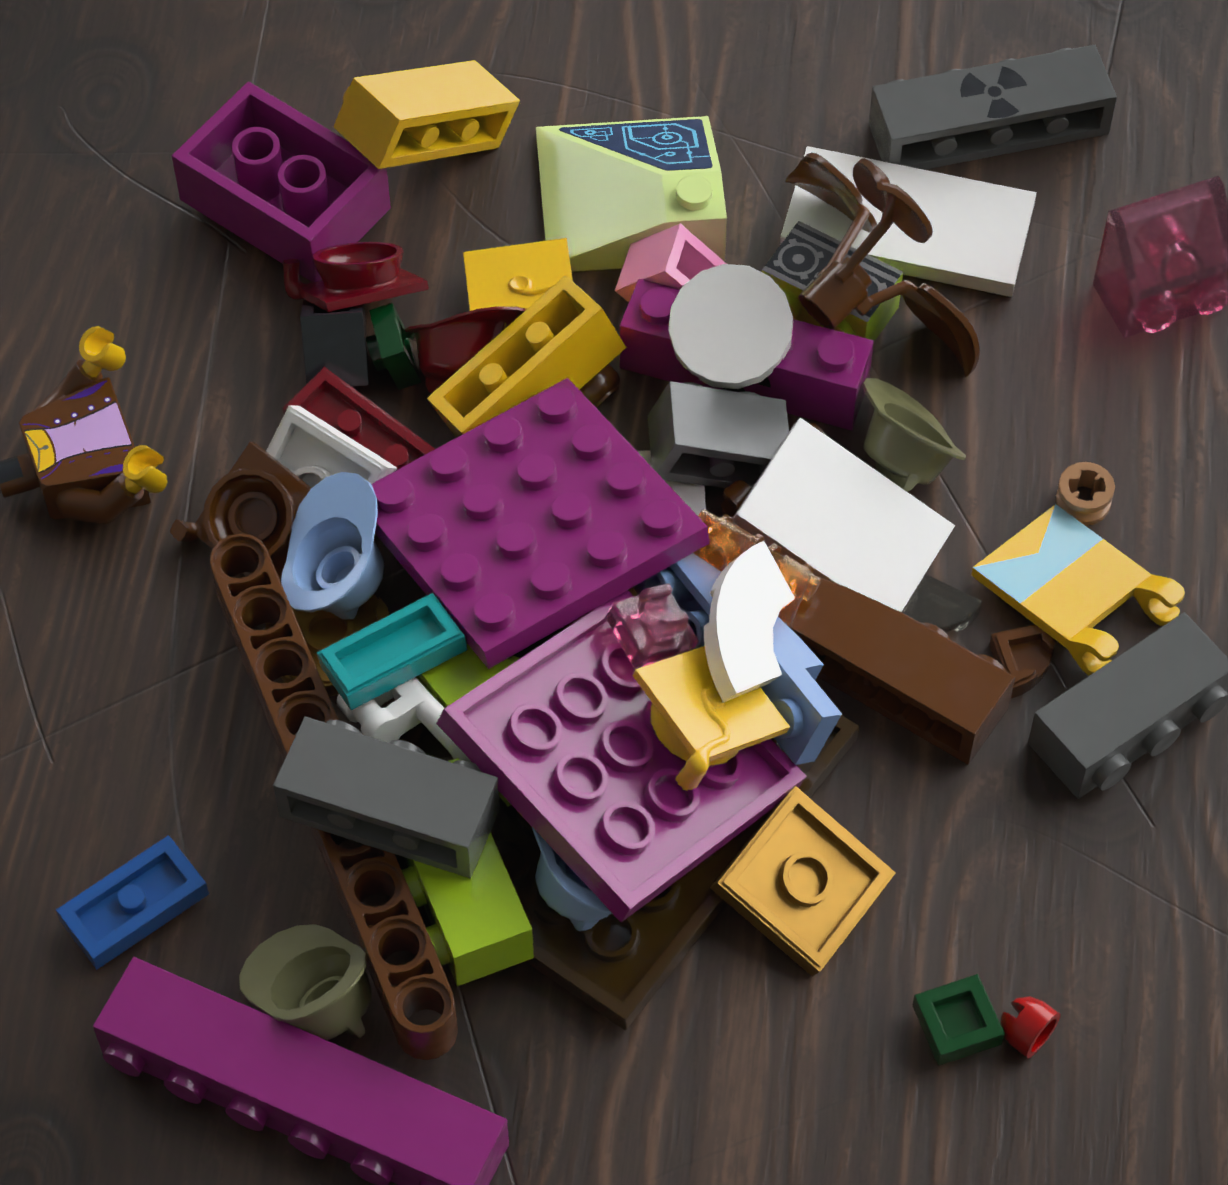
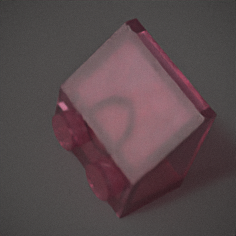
(1165, 258)

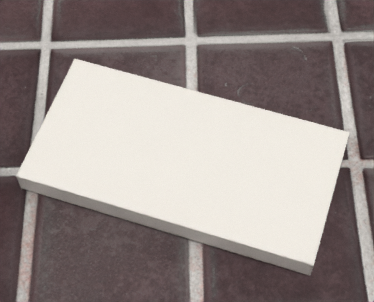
(974, 225)

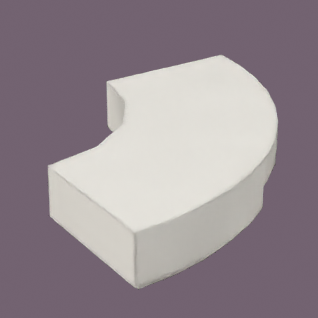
(742, 622)

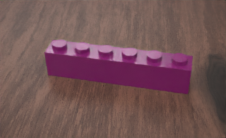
(295, 1083)

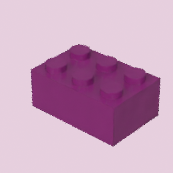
(279, 179)

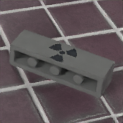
(993, 109)

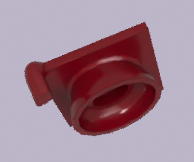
(353, 276)

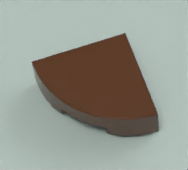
(1024, 654)

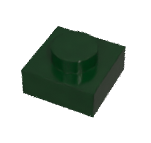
(391, 348)
(958, 1019)

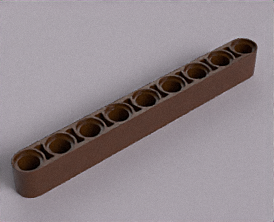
(353, 871)

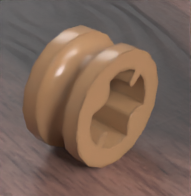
(1090, 476)

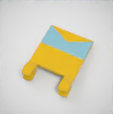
(1071, 581)

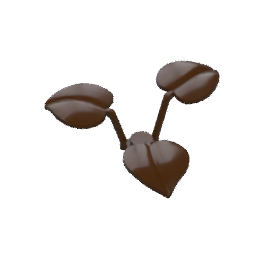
(844, 282)

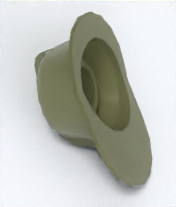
(905, 437)
(310, 981)

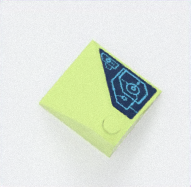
(627, 183)

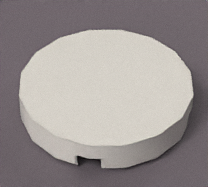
(730, 326)

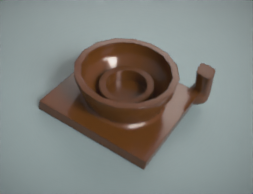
(252, 499)

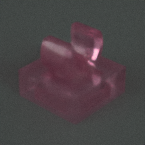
(651, 626)

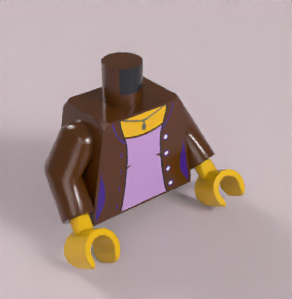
(82, 444)

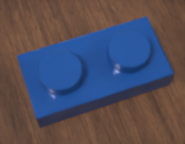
(132, 902)

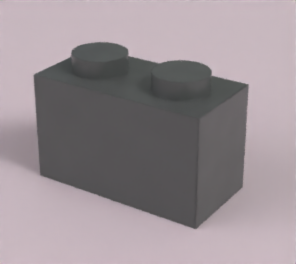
(714, 434)

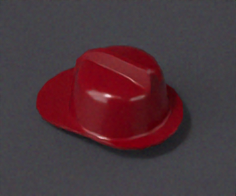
(455, 340)

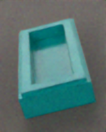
(392, 651)

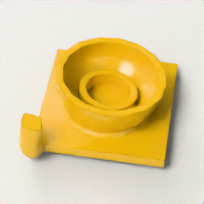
(515, 273)
(695, 720)

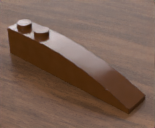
(904, 669)

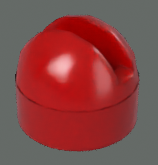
(1032, 1025)

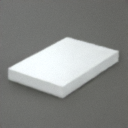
(843, 518)

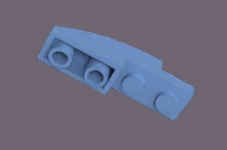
(794, 692)

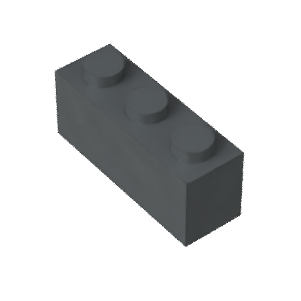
(1131, 707)
(387, 795)

